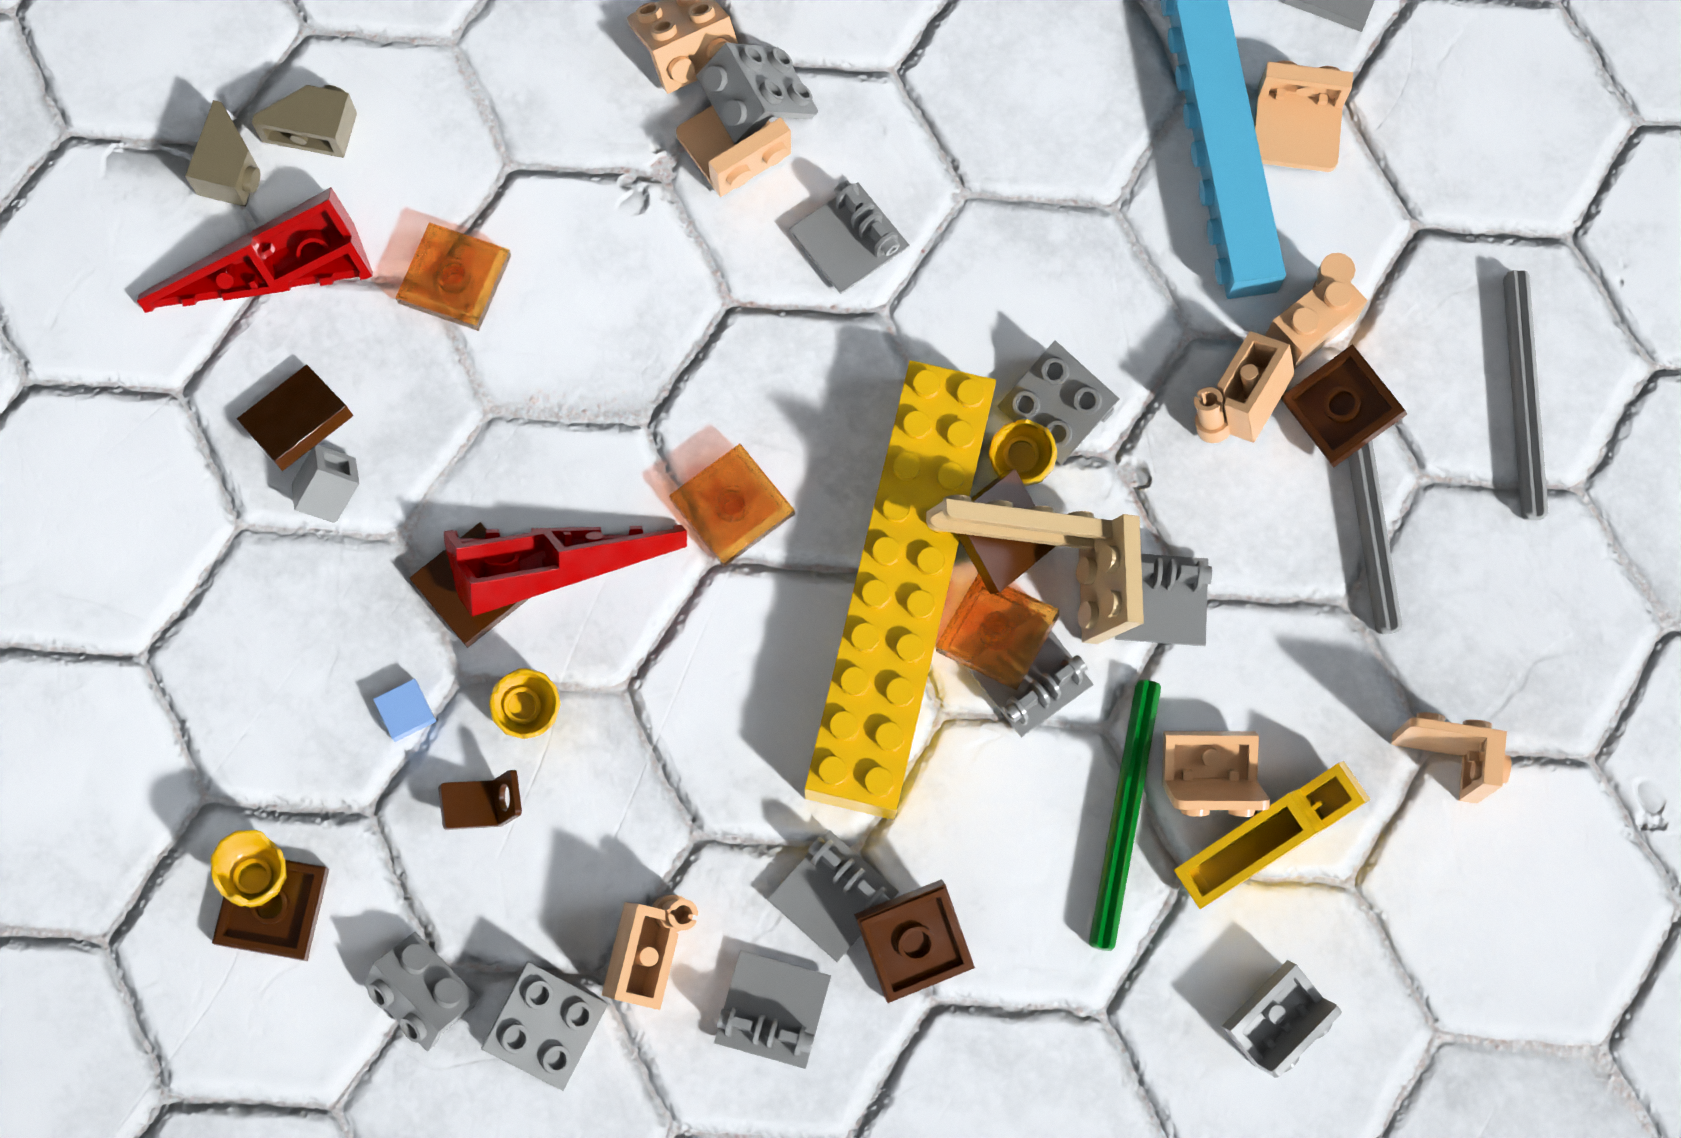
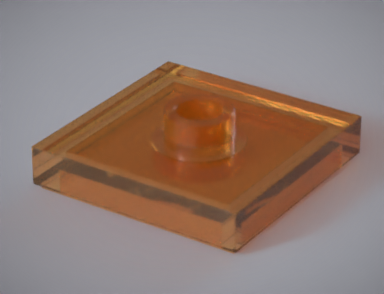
(453, 276)
(732, 505)
(997, 632)

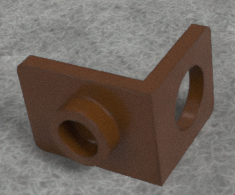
(480, 802)

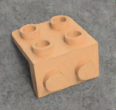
(681, 37)
(1301, 115)
(727, 163)
(1482, 748)
(1213, 772)

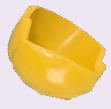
(1026, 448)
(524, 703)
(248, 868)

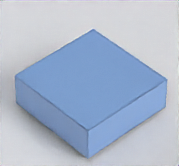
(404, 710)

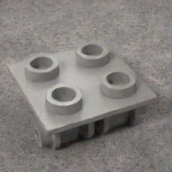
(849, 236)
(1061, 397)
(1173, 601)
(1046, 688)
(827, 893)
(772, 1009)
(544, 1026)

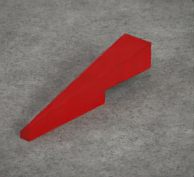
(295, 249)
(524, 565)

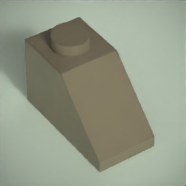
(309, 120)
(221, 161)

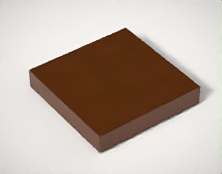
(1343, 405)
(295, 417)
(997, 559)
(438, 587)
(282, 924)
(914, 941)

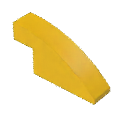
(1271, 834)

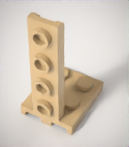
(1108, 554)

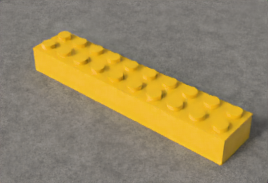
(898, 593)

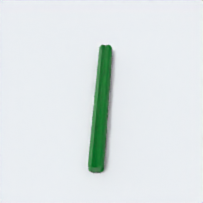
(1125, 816)

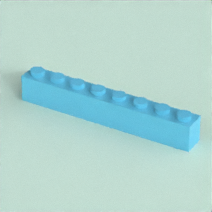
(1225, 147)

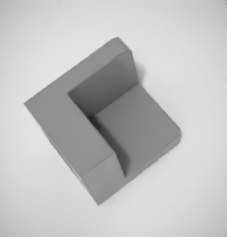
(325, 483)

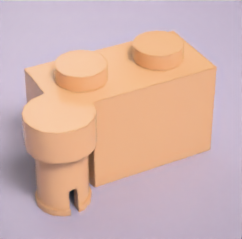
(1322, 311)
(1245, 391)
(646, 949)

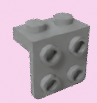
(753, 85)

